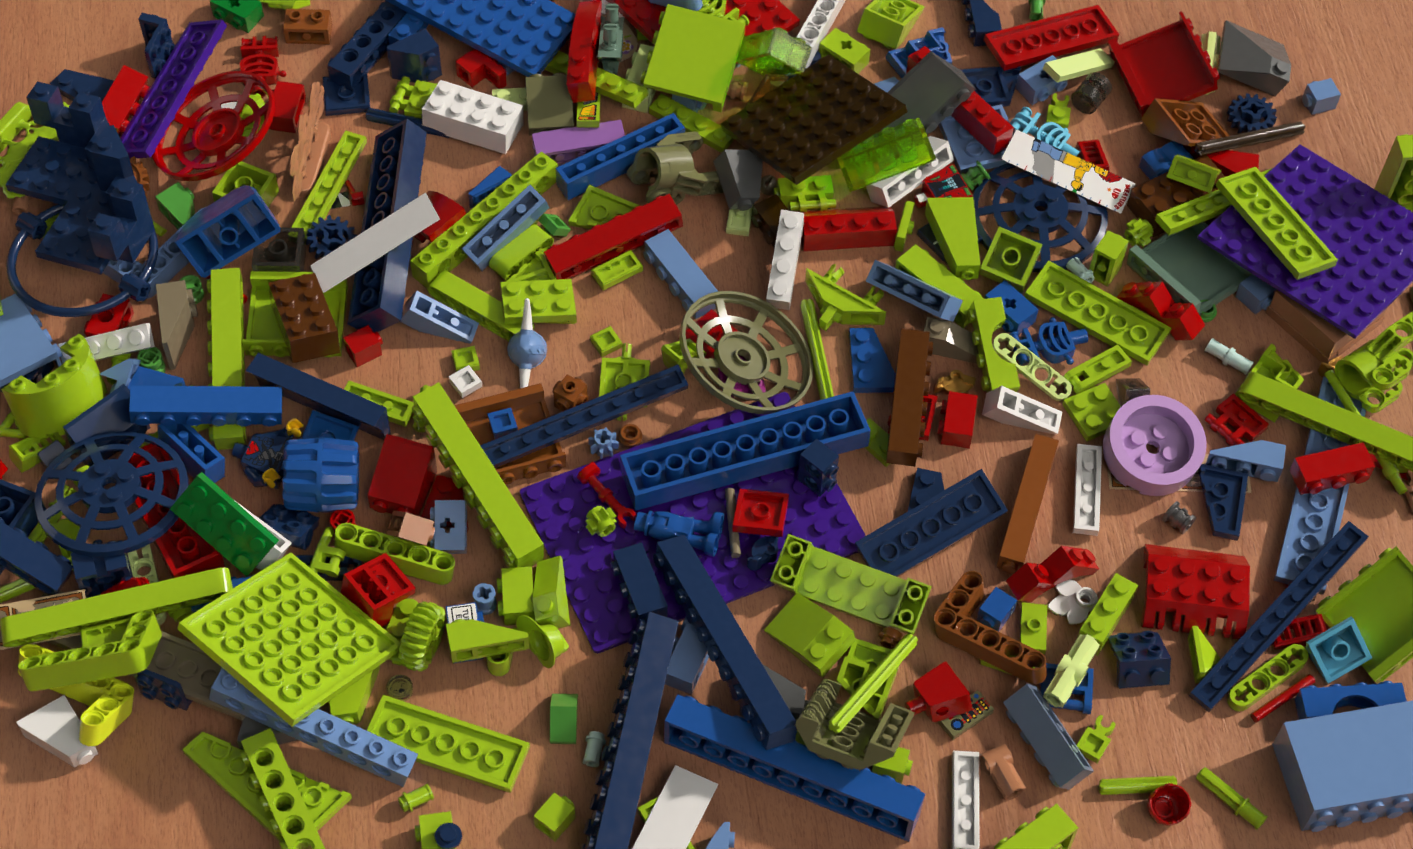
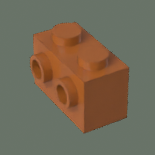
(307, 26)

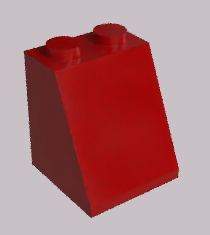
(402, 476)

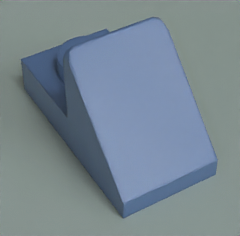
(122, 372)

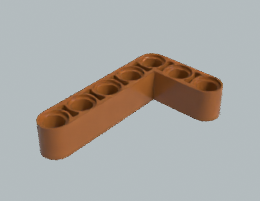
(981, 635)

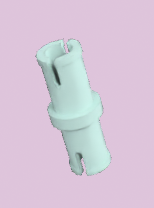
(1229, 356)

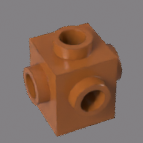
(569, 393)

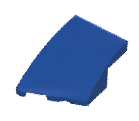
(933, 41)

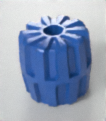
(320, 474)

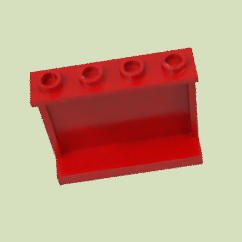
(1165, 65)

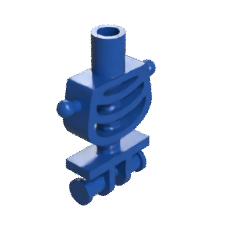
(1053, 348)

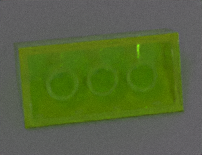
(886, 154)

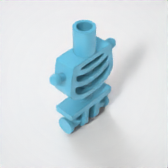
(1048, 132)

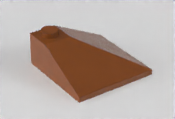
(1182, 121)

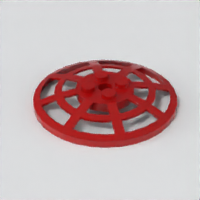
(222, 120)

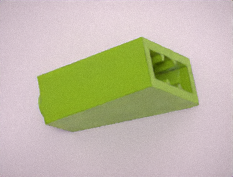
(352, 701)

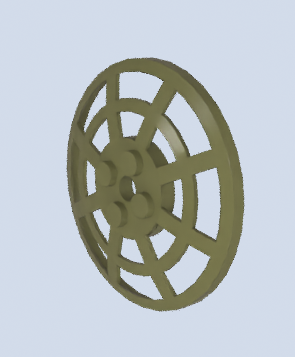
(740, 343)

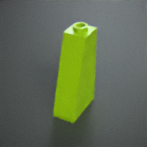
(956, 233)

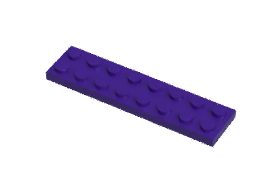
(171, 87)

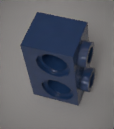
(818, 468)

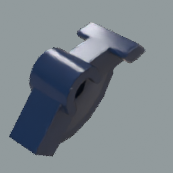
(763, 551)

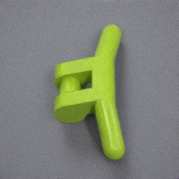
(322, 551)

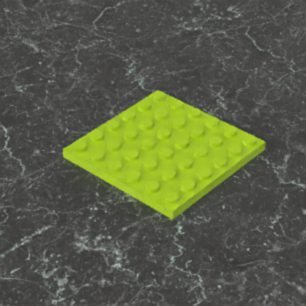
(290, 638)

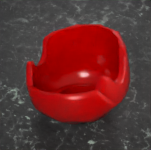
(1169, 804)

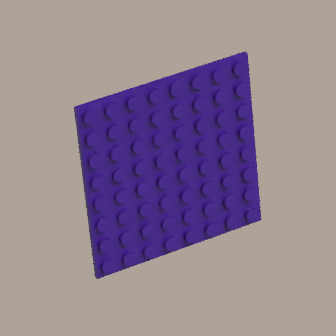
(1354, 222)

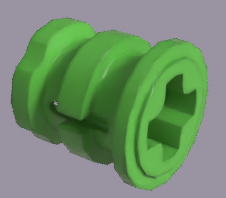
(972, 177)

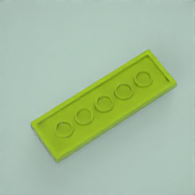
(1276, 223)
(1097, 312)
(451, 743)

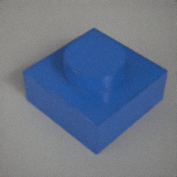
(502, 422)

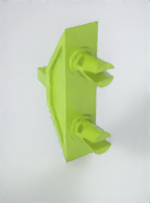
(840, 304)

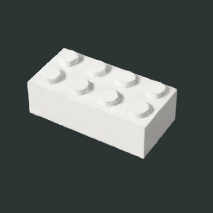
(473, 116)

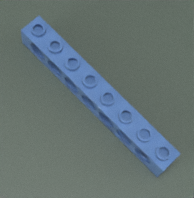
(322, 732)

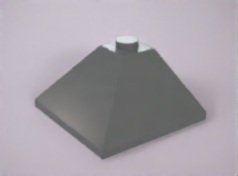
(1253, 59)

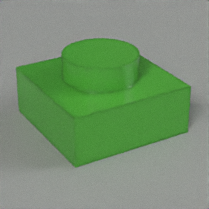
(554, 225)

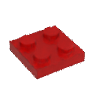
(760, 512)

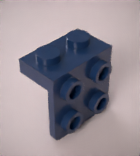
(157, 41)
(1140, 659)
(162, 688)

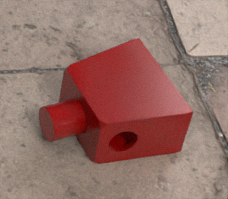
(940, 694)

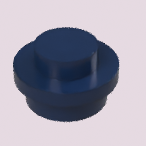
(448, 836)

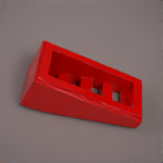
(1095, 157)
(1306, 622)

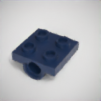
(292, 524)

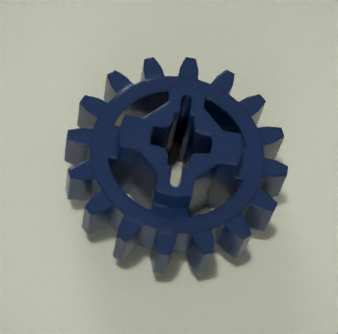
(1251, 114)
(329, 234)

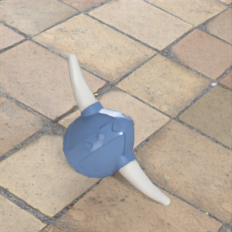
(527, 347)

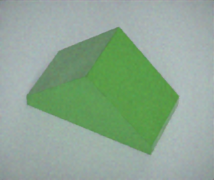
(563, 718)

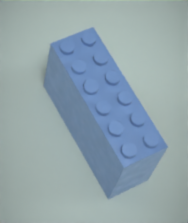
(1348, 765)

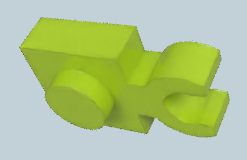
(1059, 112)
(1094, 742)

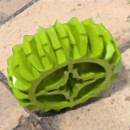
(422, 636)

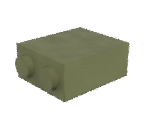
(548, 103)

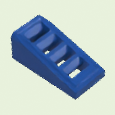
(488, 185)

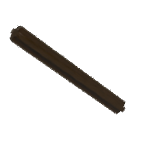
(1249, 138)

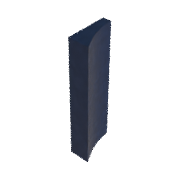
(321, 395)

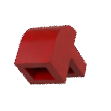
(477, 66)

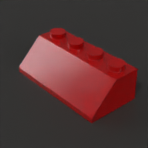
(848, 228)

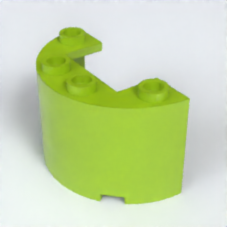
(60, 395)

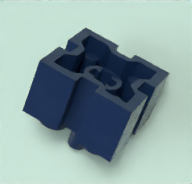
(100, 573)

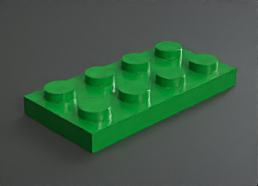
(224, 524)

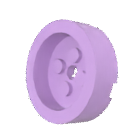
(1166, 426)

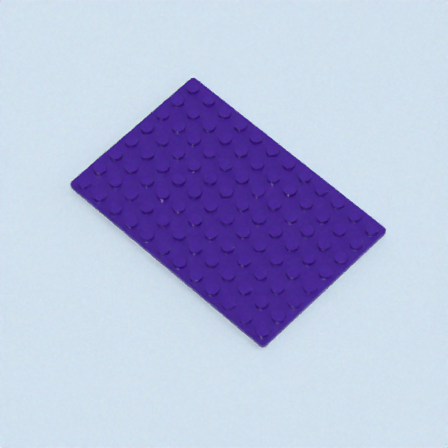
(560, 512)

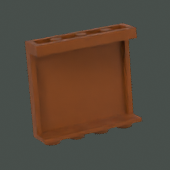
(528, 408)

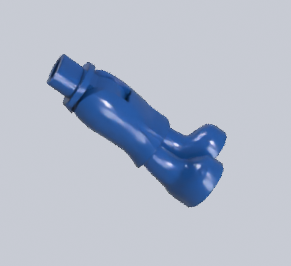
(669, 525)

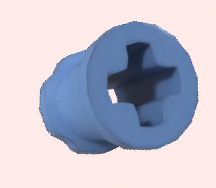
(488, 592)

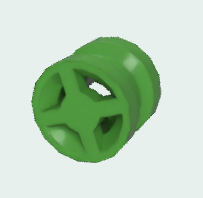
(195, 284)

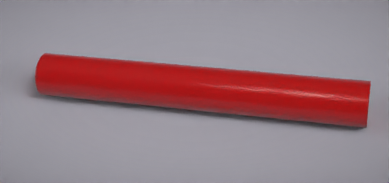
(1282, 698)

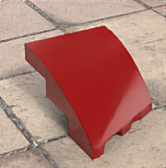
(448, 212)

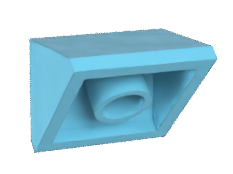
(1338, 650)

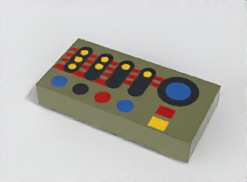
(961, 723)

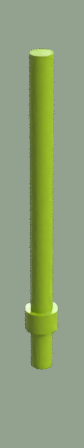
(1389, 470)

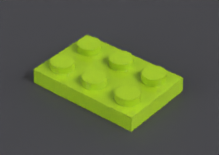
(548, 300)

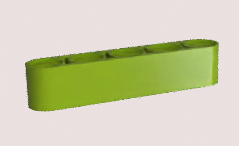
(472, 303)
(406, 552)

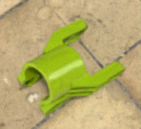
(1378, 366)

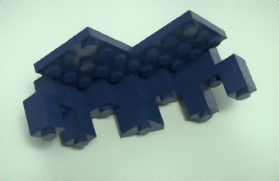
(90, 176)

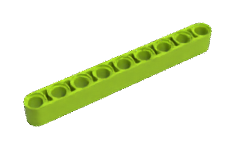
(1328, 419)
(113, 606)

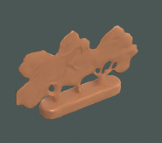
(312, 145)

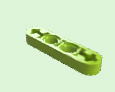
(1270, 680)

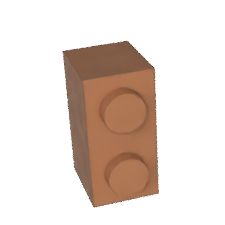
(411, 527)

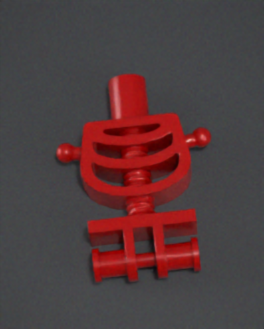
(260, 59)

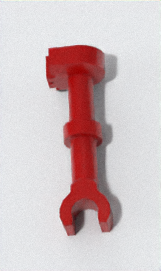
(589, 475)

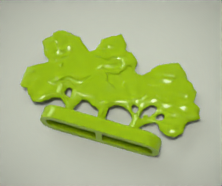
(10, 126)

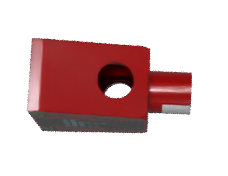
(942, 184)

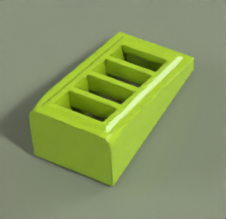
(23, 458)

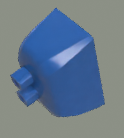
(226, 230)

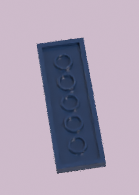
(932, 526)

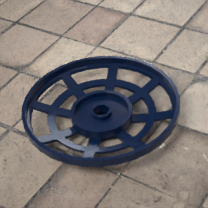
(1039, 221)
(110, 500)

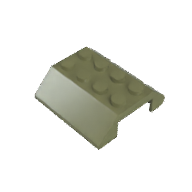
(861, 741)

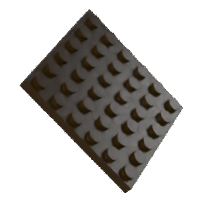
(813, 118)

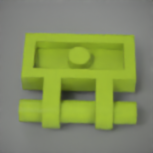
(418, 97)
(814, 188)

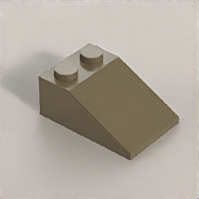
(176, 318)

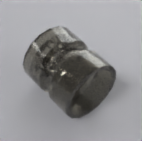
(1091, 93)

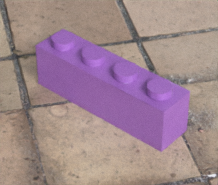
(570, 143)

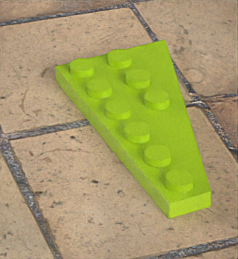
(226, 768)

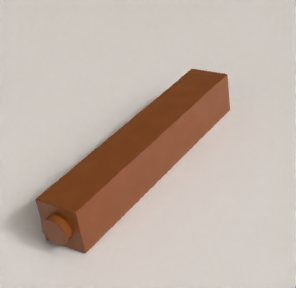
(1027, 504)

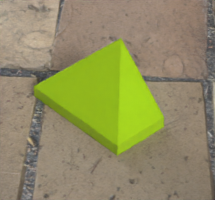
(1202, 654)

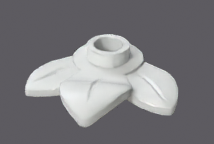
(1070, 602)

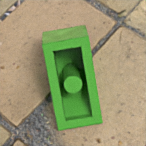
(176, 204)

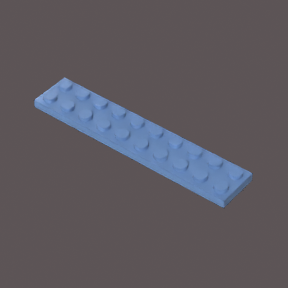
(1313, 517)

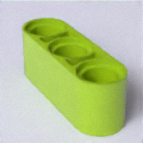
(520, 251)

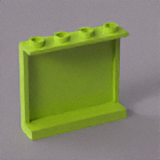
(694, 55)
(263, 330)
(1382, 610)

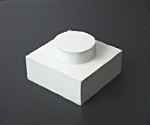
(465, 381)

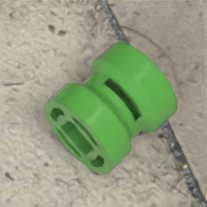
(152, 359)

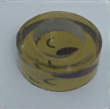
(400, 687)

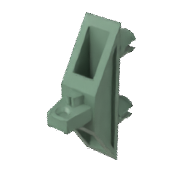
(611, 39)

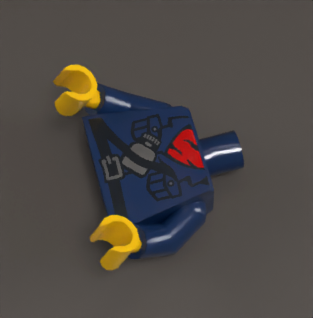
(265, 455)

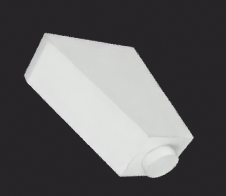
(57, 731)

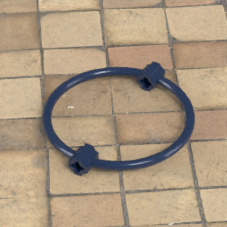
(130, 285)

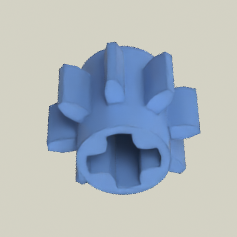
(603, 443)

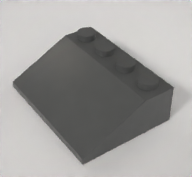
(931, 91)

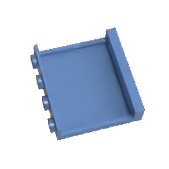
(22, 341)

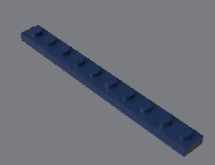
(585, 416)
(1278, 616)

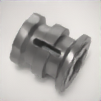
(1179, 518)

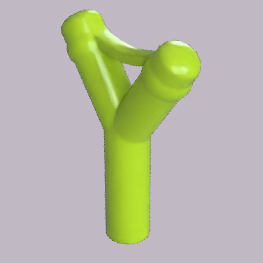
(6, 431)

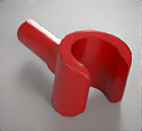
(356, 197)

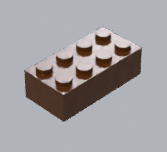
(1163, 194)
(304, 317)

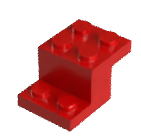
(377, 588)

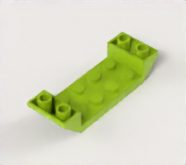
(850, 586)

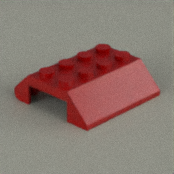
(1198, 588)

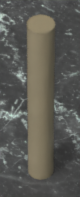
(733, 536)

